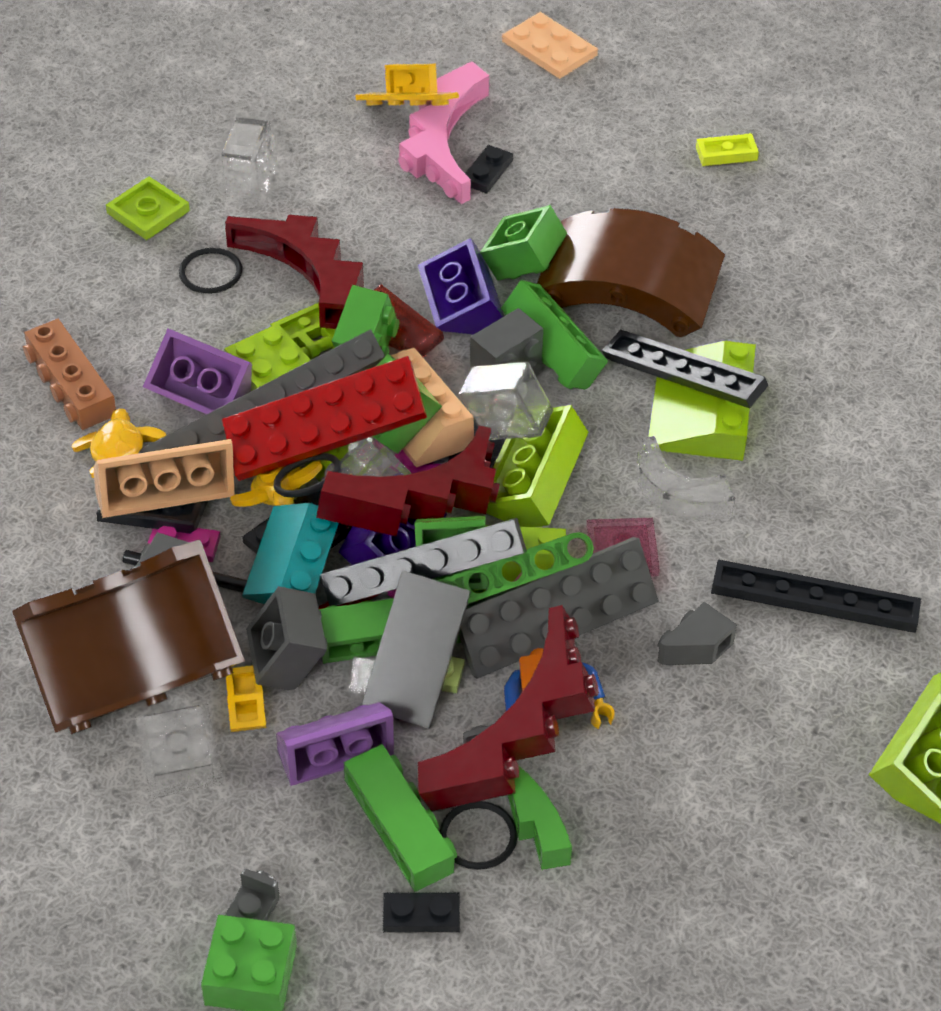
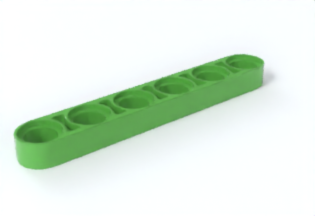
(526, 561)

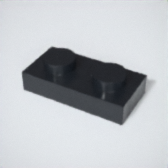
(488, 168)
(421, 912)

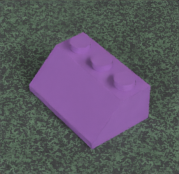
(197, 373)
(326, 744)

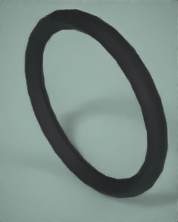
(233, 257)
(309, 490)
(492, 807)

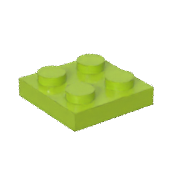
(147, 207)

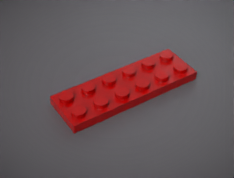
(324, 418)

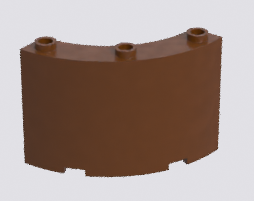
(635, 264)
(128, 637)

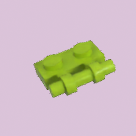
(304, 327)

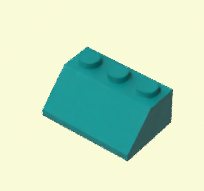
(290, 552)

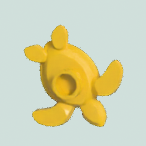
(117, 438)
(263, 486)

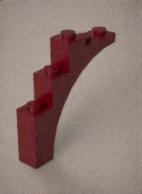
(299, 246)
(389, 500)
(488, 762)

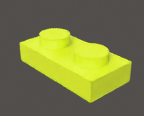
(727, 149)

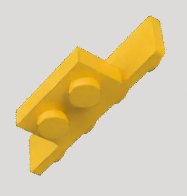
(409, 83)

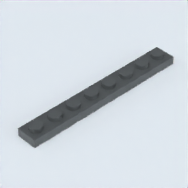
(342, 361)

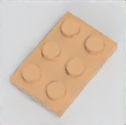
(549, 45)

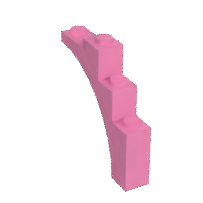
(430, 129)

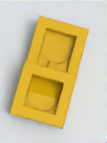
(245, 700)

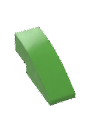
(539, 819)

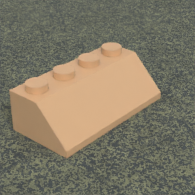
(448, 429)
(164, 478)

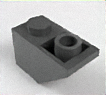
(698, 638)

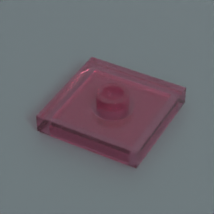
(613, 531)

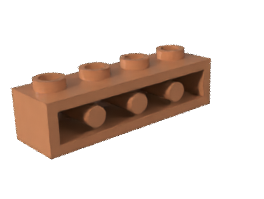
(69, 373)

